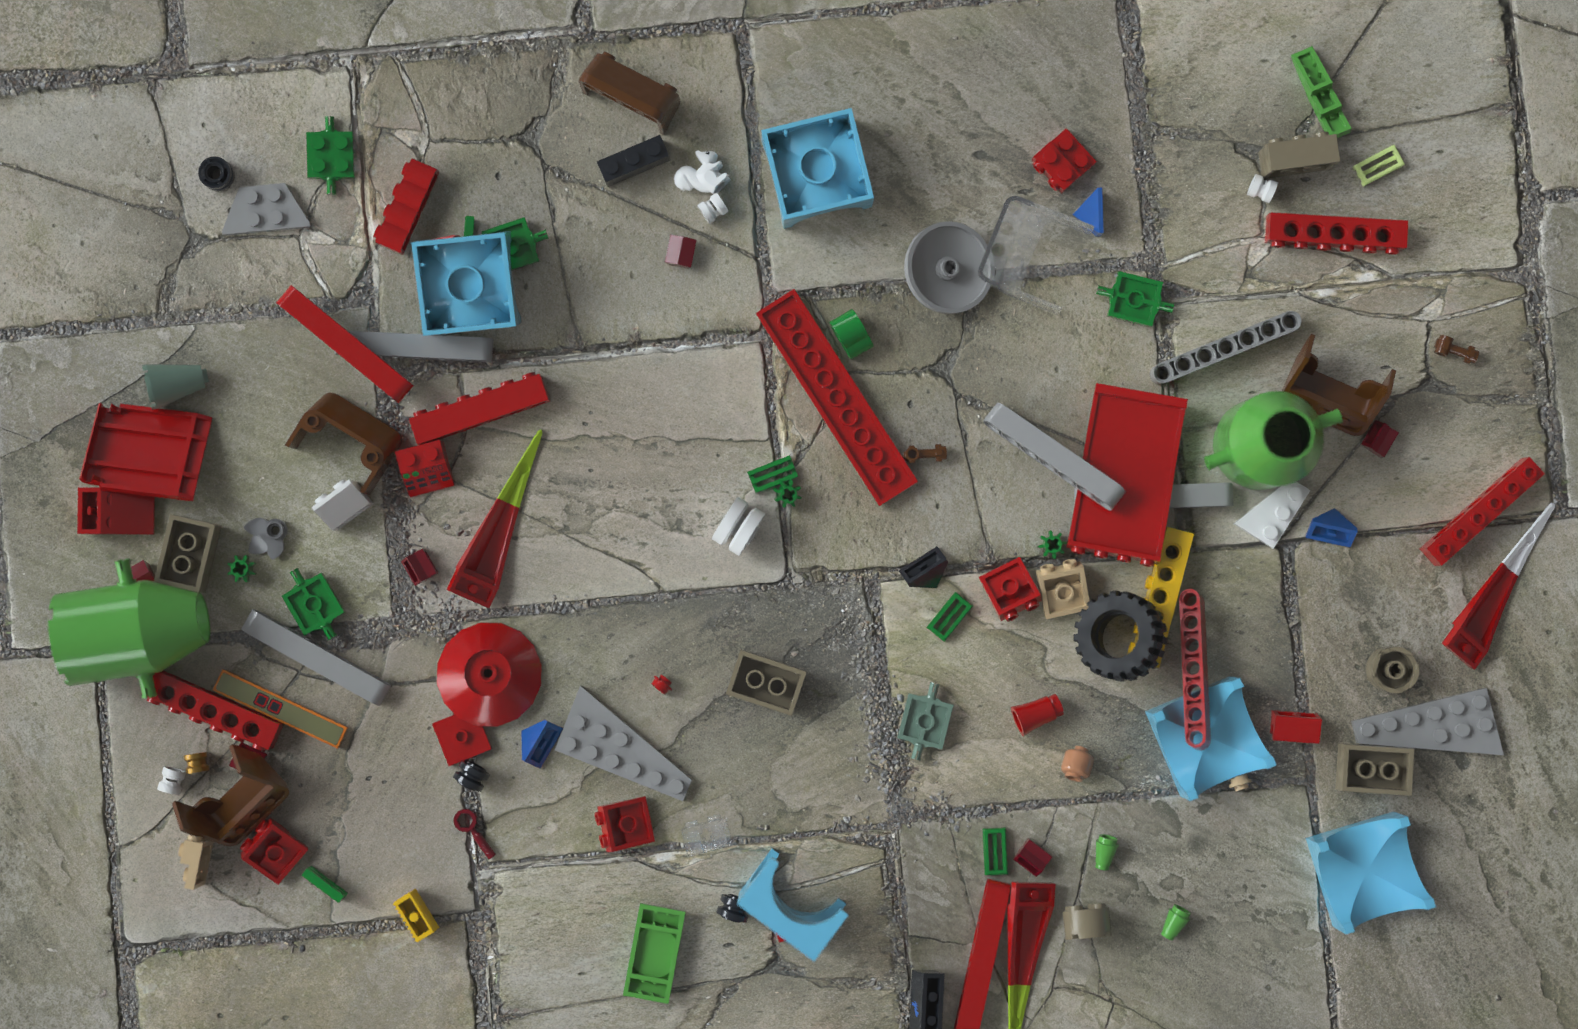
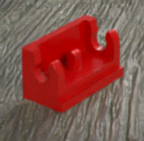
(1295, 726)

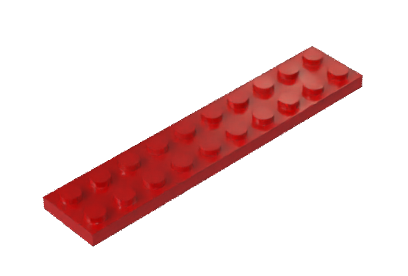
(836, 397)

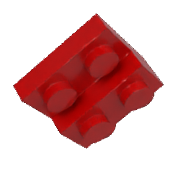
(1063, 161)
(1011, 590)
(624, 824)
(272, 850)

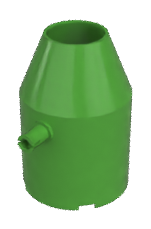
(1241, 445)
(125, 630)

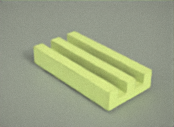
(1361, 174)

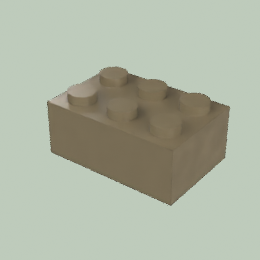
(1299, 155)
(187, 553)
(766, 682)
(1374, 769)

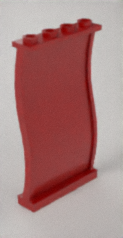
(1136, 444)

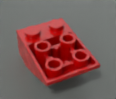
(114, 513)

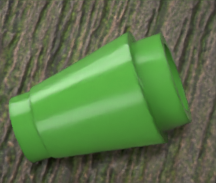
(1105, 850)
(1175, 921)

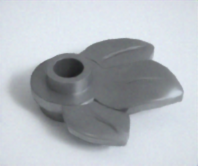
(264, 538)

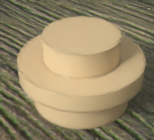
(1240, 782)

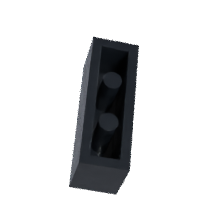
(633, 160)
(926, 999)

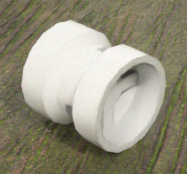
(1262, 188)
(709, 212)
(171, 780)

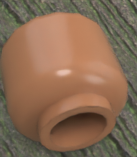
(1077, 764)

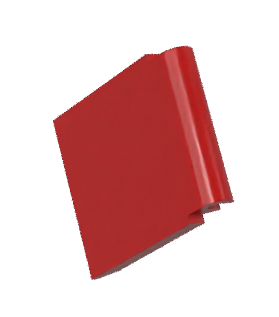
(146, 451)

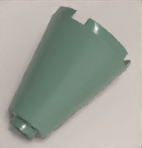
(172, 382)

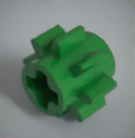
(793, 494)
(1045, 545)
(246, 572)

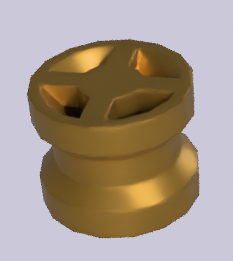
(196, 762)

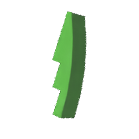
(1320, 92)

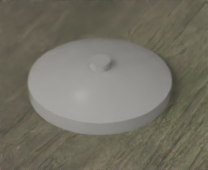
(944, 267)

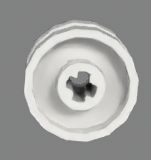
(740, 527)

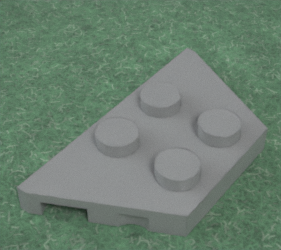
(264, 210)

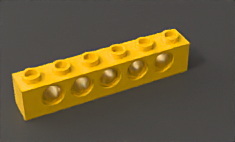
(1182, 543)

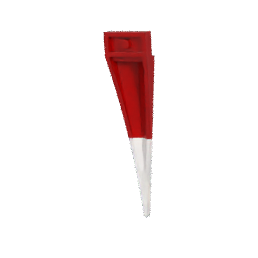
(1479, 619)

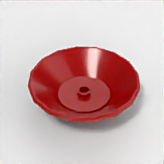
(512, 683)

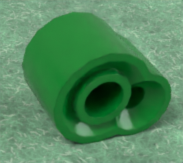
(851, 334)

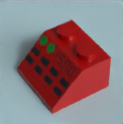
(425, 468)

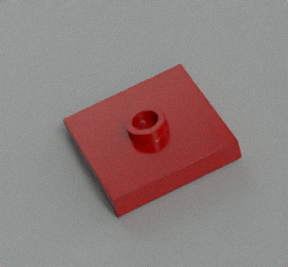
(460, 739)

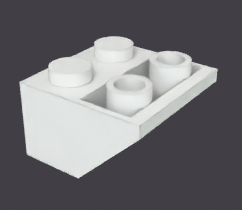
(341, 504)

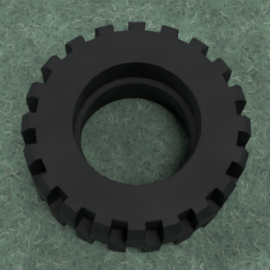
(1092, 628)

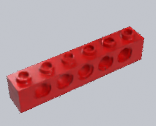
(1395, 231)
(1481, 511)
(268, 727)

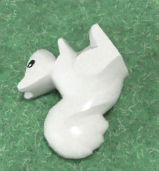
(706, 178)

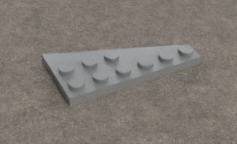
(1447, 724)
(608, 743)

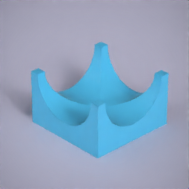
(817, 166)
(465, 283)
(1233, 745)
(1367, 871)
(803, 930)

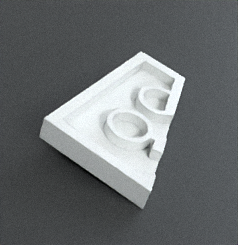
(1273, 514)

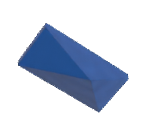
(1092, 212)
(1332, 528)
(539, 741)

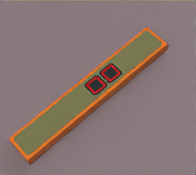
(280, 708)

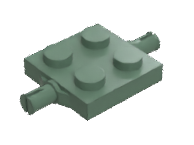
(925, 721)

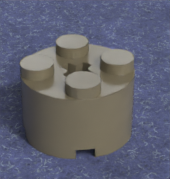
(1400, 659)
(1086, 923)

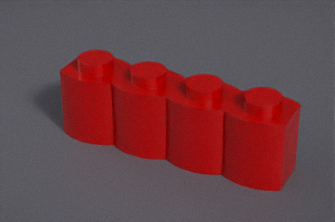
(407, 206)

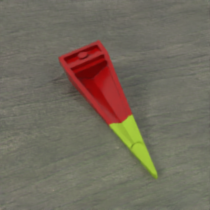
(483, 562)
(1027, 923)

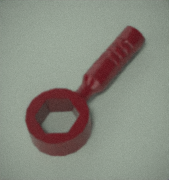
(479, 839)

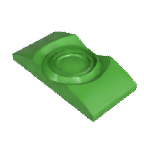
(654, 953)

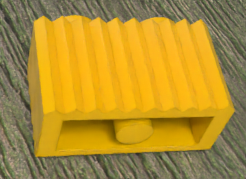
(416, 915)

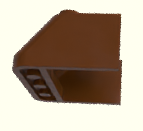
(631, 90)
(1325, 394)
(378, 437)
(241, 807)

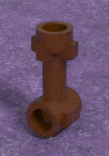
(1444, 346)
(913, 453)

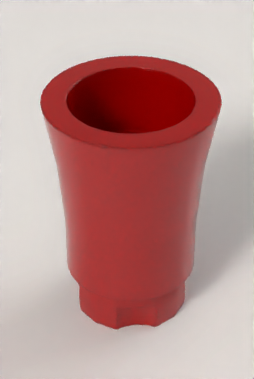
(1036, 713)

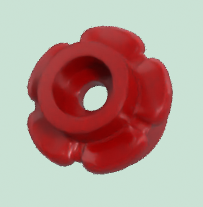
(662, 684)

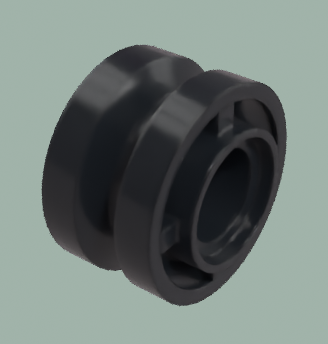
(206, 169)
(471, 775)
(731, 910)

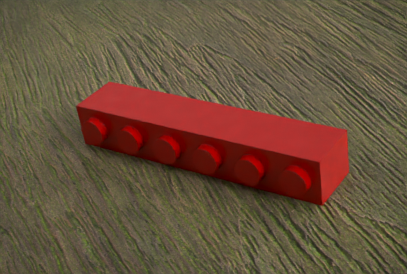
(479, 409)

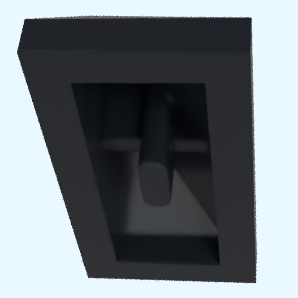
(925, 570)

